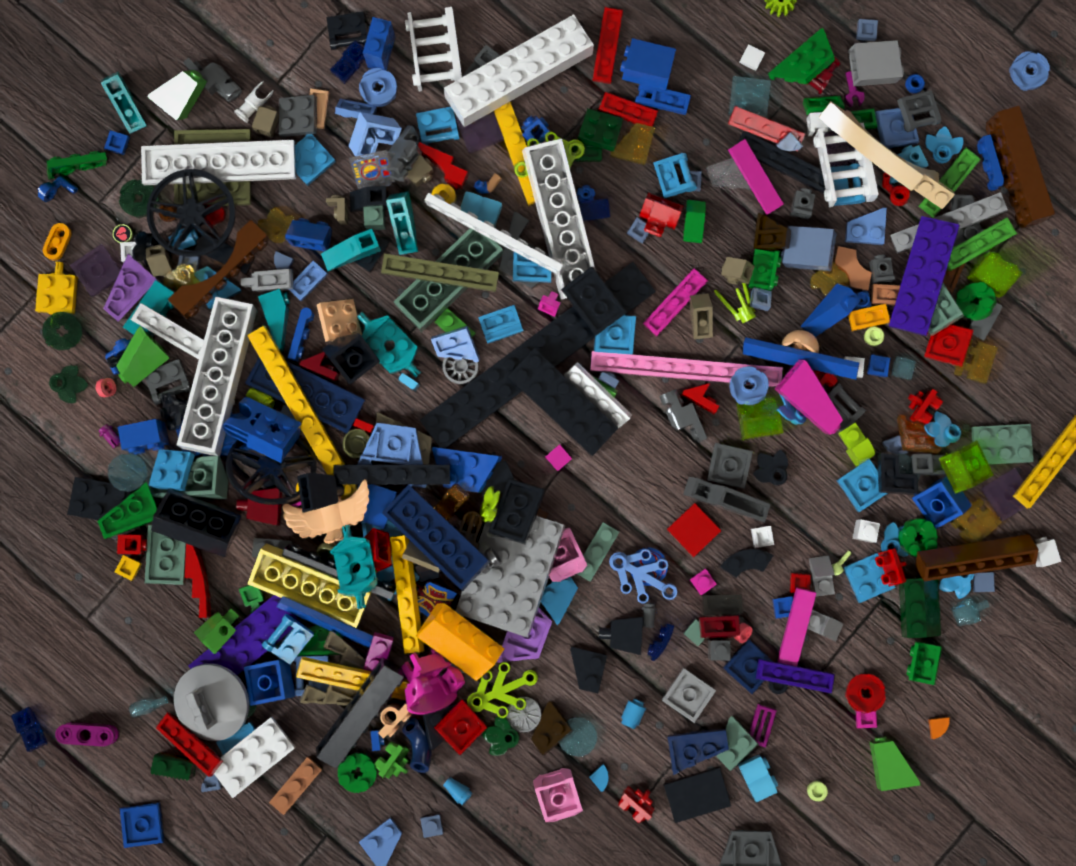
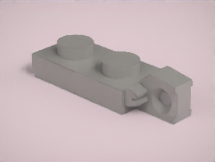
(269, 280)

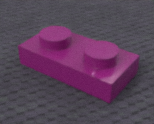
(379, 648)

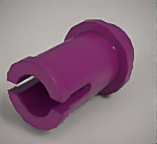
(110, 436)

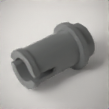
(649, 615)

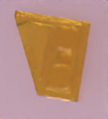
(635, 144)

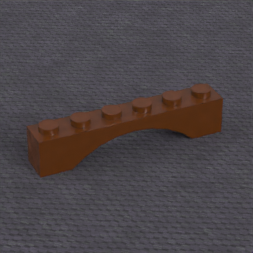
(191, 297)

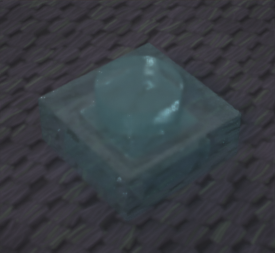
(903, 368)

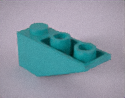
(351, 250)

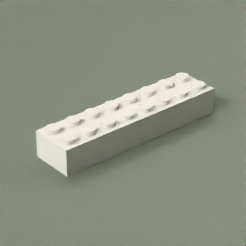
(518, 70)
(558, 209)
(217, 376)

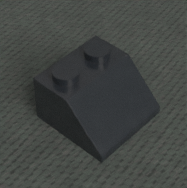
(351, 356)

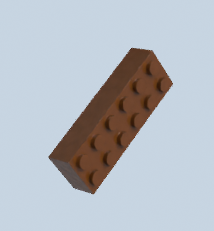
(1020, 167)

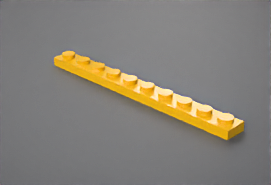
(298, 403)

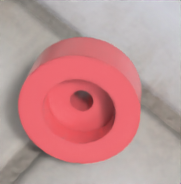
(105, 387)
(745, 633)

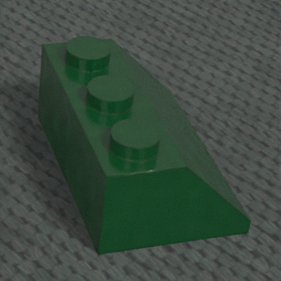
(919, 608)

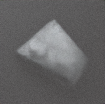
(727, 174)

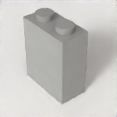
(875, 63)

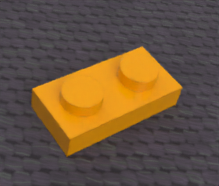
(869, 317)

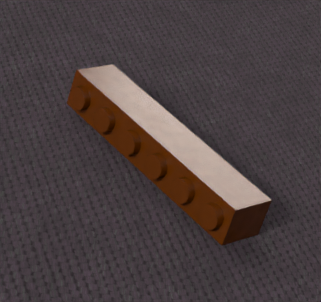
(976, 557)

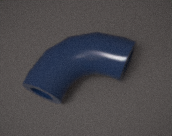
(420, 749)

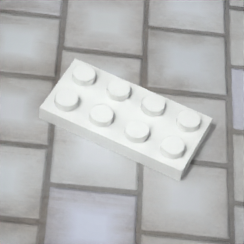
(253, 757)

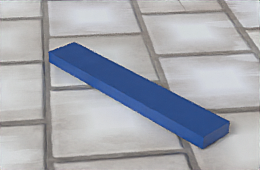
(791, 355)
(325, 621)

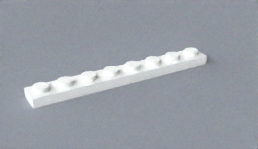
(502, 237)

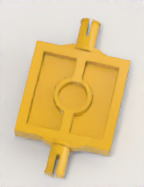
(56, 292)

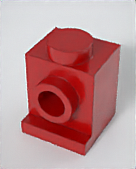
(125, 544)

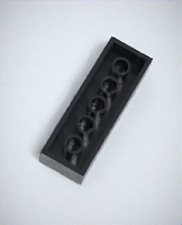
(562, 402)

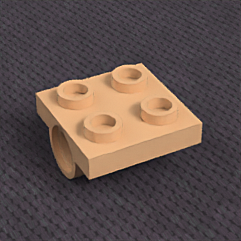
(338, 319)
(391, 725)

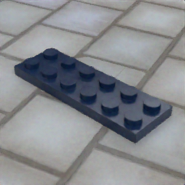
(329, 401)
(436, 537)

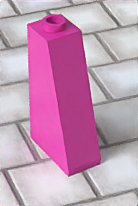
(808, 396)

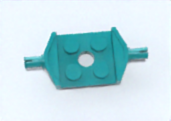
(380, 331)
(348, 554)

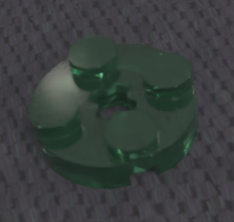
(127, 198)
(69, 323)

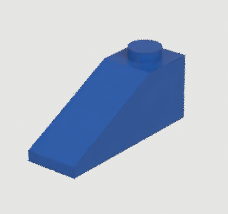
(831, 310)

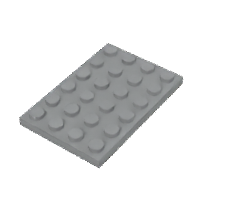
(513, 590)

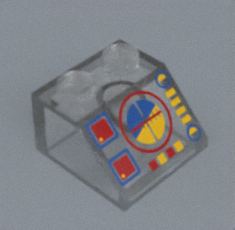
(371, 169)

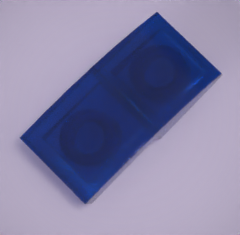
(349, 62)
(594, 209)
(658, 647)
(29, 728)

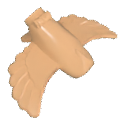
(329, 519)

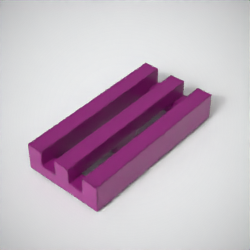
(769, 726)

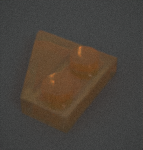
(915, 437)

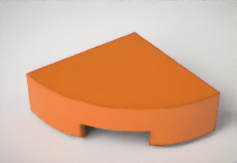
(938, 726)

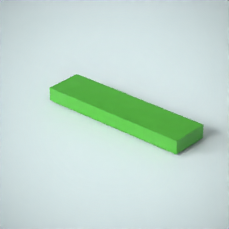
(953, 177)
(981, 243)

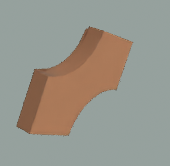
(847, 261)

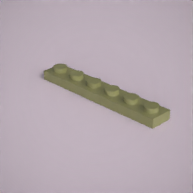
(440, 272)

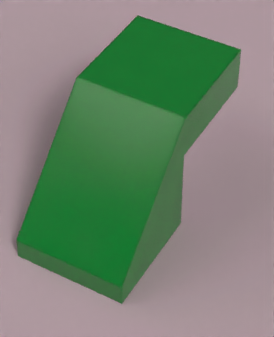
(694, 221)

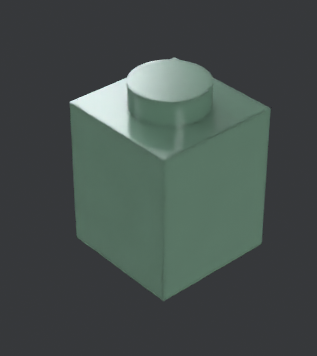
(374, 218)

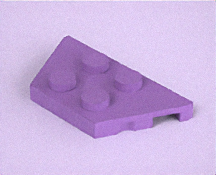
(521, 647)

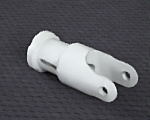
(251, 104)

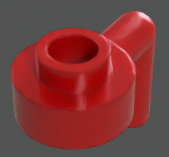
(895, 191)

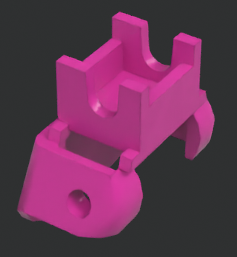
(426, 688)

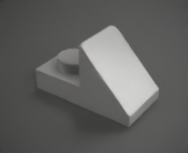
(822, 575)
(824, 625)

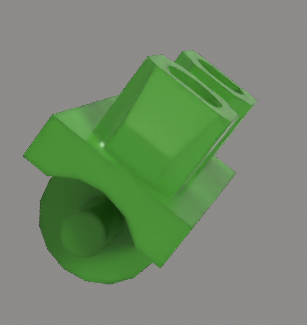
(395, 763)

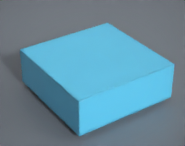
(408, 382)

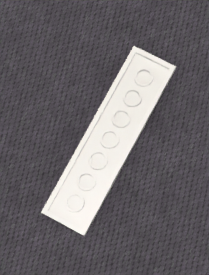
(224, 160)

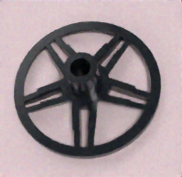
(190, 213)
(269, 472)

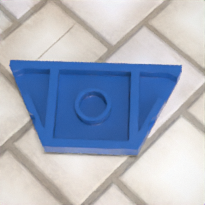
(467, 468)

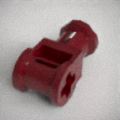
(822, 80)

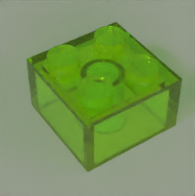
(966, 467)

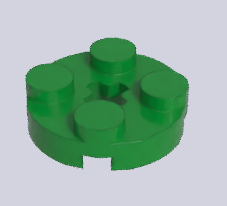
(969, 293)
(912, 527)
(366, 766)

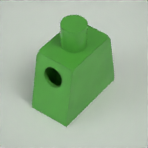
(217, 630)

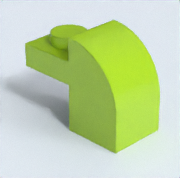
(858, 446)

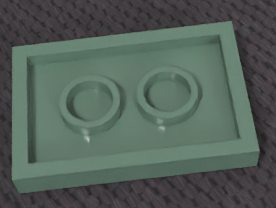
(1005, 443)
(164, 559)

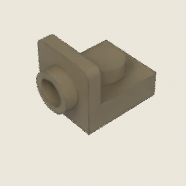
(341, 211)

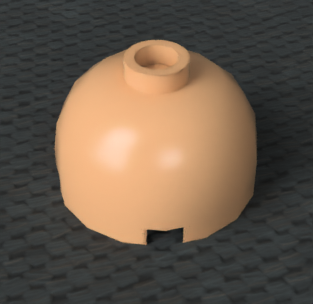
(801, 340)

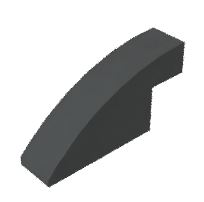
(726, 499)

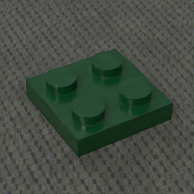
(600, 129)

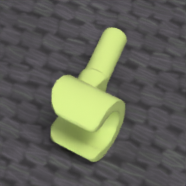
(837, 566)

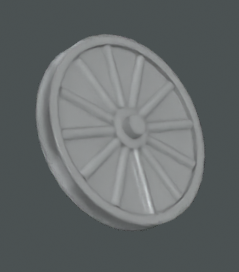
(525, 719)

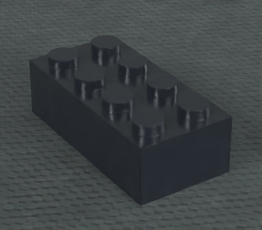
(196, 522)

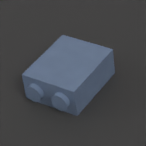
(810, 248)

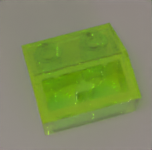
(995, 273)
(759, 419)

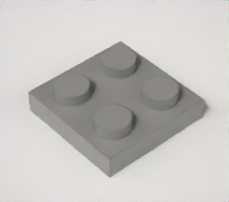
(688, 695)

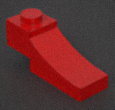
(454, 175)

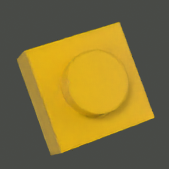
(128, 567)

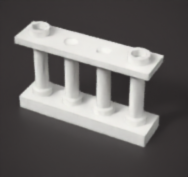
(448, 38)
(865, 170)

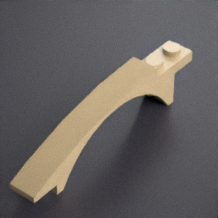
(911, 176)

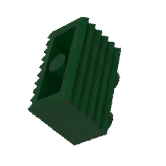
(173, 766)

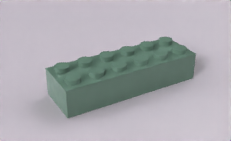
(427, 300)

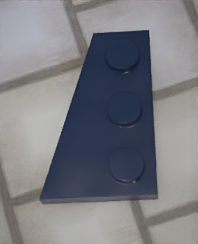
(694, 747)

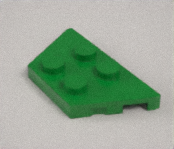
(806, 60)

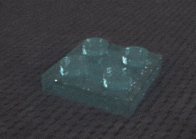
(750, 95)

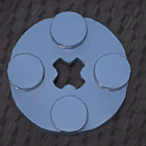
(1030, 60)
(368, 83)
(745, 395)

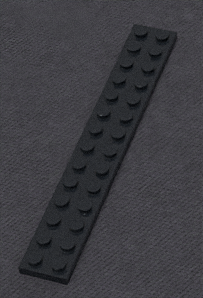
(553, 342)

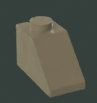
(701, 316)

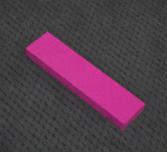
(755, 177)
(675, 302)
(796, 626)

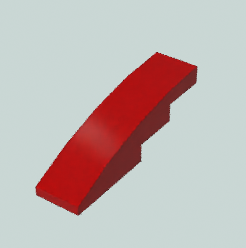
(200, 588)

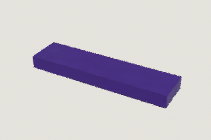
(795, 676)

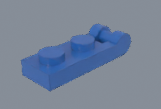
(663, 99)
(990, 162)
(301, 334)

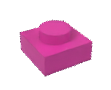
(703, 582)

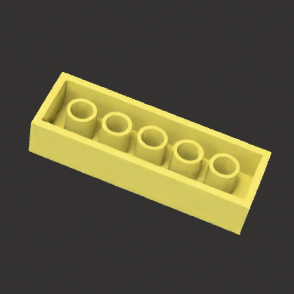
(304, 585)

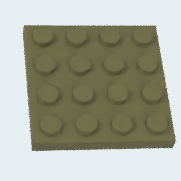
(239, 190)

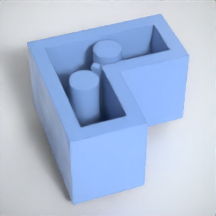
(372, 130)

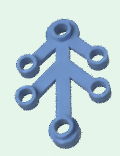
(640, 573)

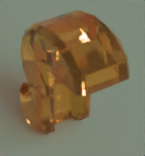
(451, 501)

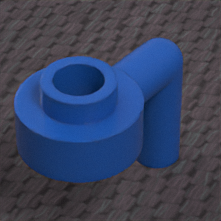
(48, 190)
(120, 346)

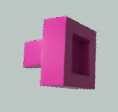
(549, 304)

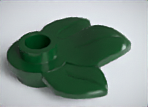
(497, 737)

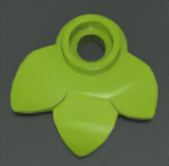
(488, 509)

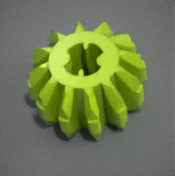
(780, 7)

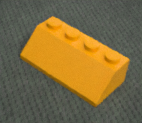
(459, 641)

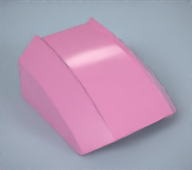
(567, 559)
(557, 795)

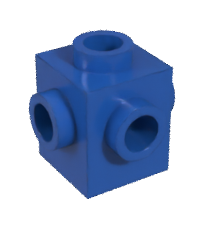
(541, 130)

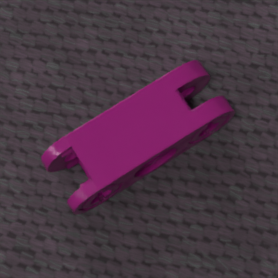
(77, 737)

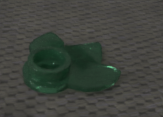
(70, 384)

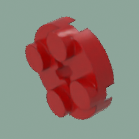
(854, 694)

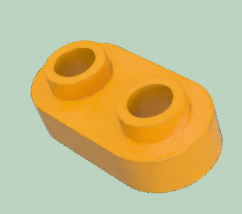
(55, 241)

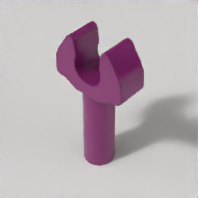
(853, 92)

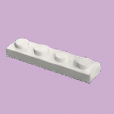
(168, 330)
(598, 395)

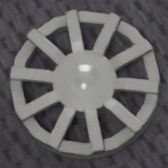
(460, 367)

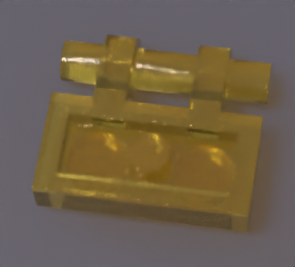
(981, 362)
(980, 527)

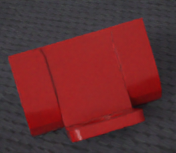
(660, 214)

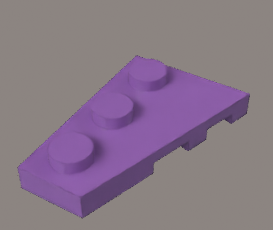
(128, 288)

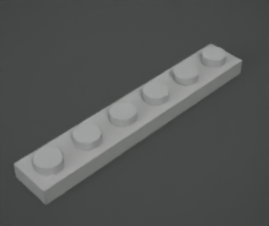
(964, 216)

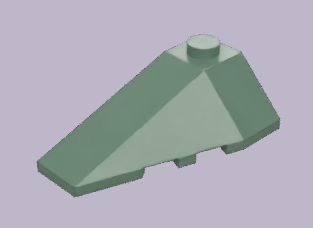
(205, 481)

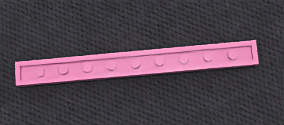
(675, 368)

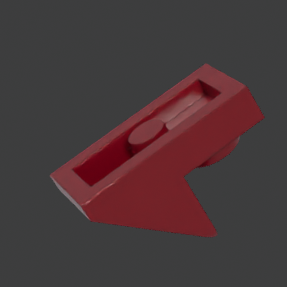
(316, 365)
(719, 627)

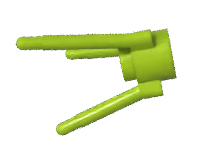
(745, 312)

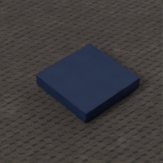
(744, 666)

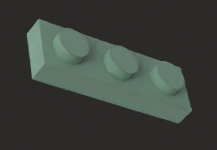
(597, 550)

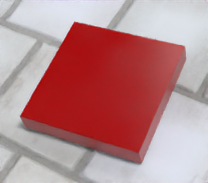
(950, 345)
(693, 530)
(460, 727)

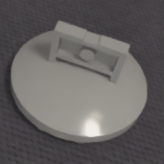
(211, 702)

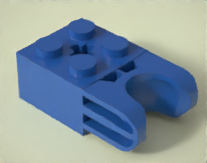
(264, 429)

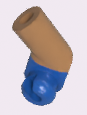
(487, 187)

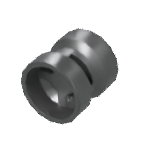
(493, 558)

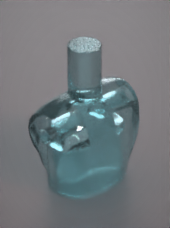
(967, 612)
(146, 706)

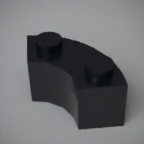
(744, 560)

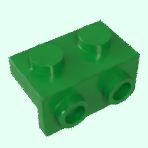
(765, 268)
(924, 663)

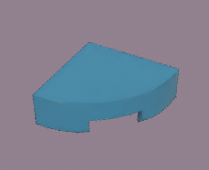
(600, 777)

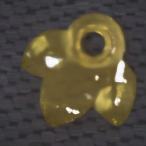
(275, 222)
(178, 278)
(828, 281)

